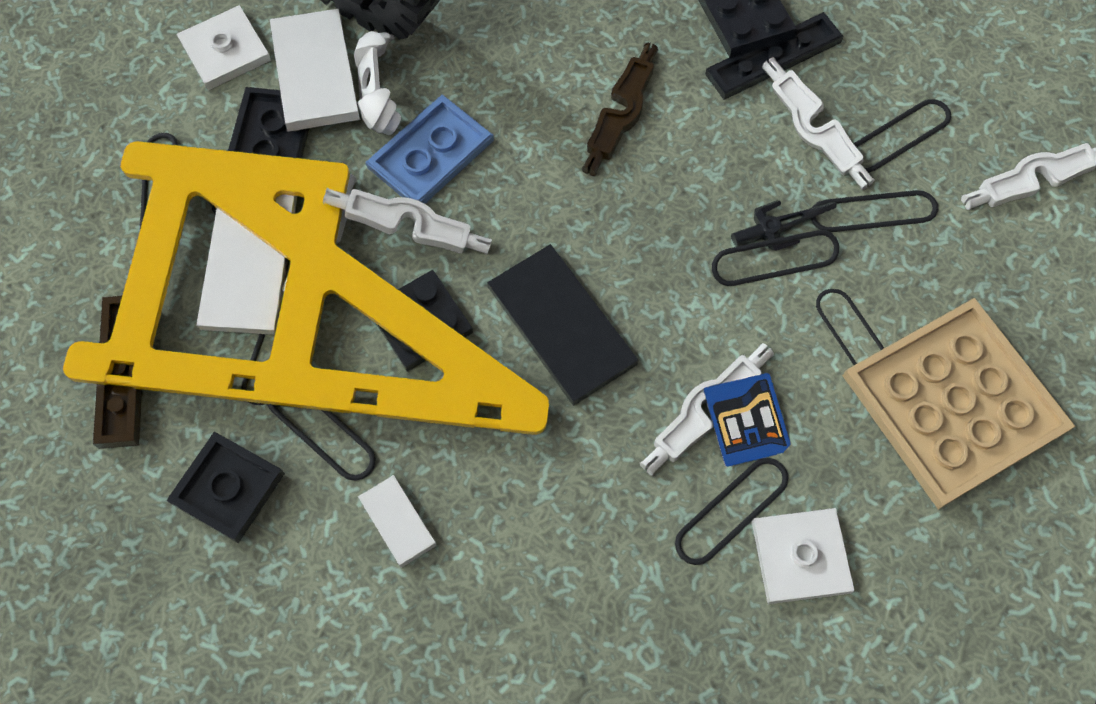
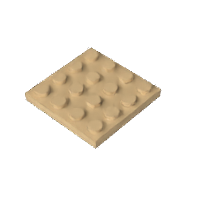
(957, 402)

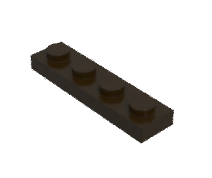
(115, 405)

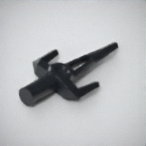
(771, 227)

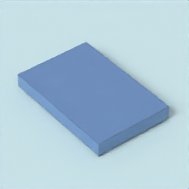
(430, 151)

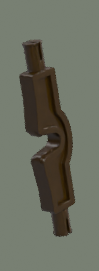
(613, 122)

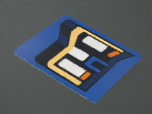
(747, 419)

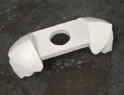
(374, 104)

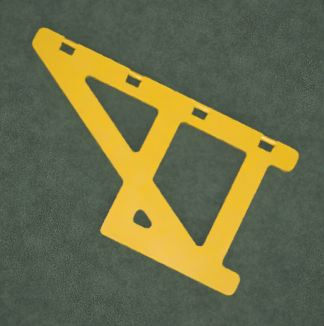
(247, 192)

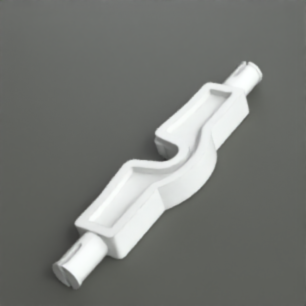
(830, 137)
(1022, 180)
(387, 214)
(693, 422)

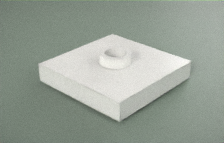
(223, 47)
(802, 556)

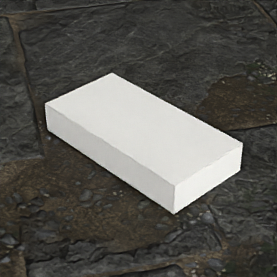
(397, 521)

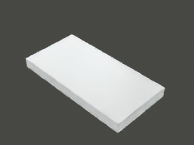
(313, 70)
(242, 279)

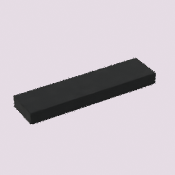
(746, 70)

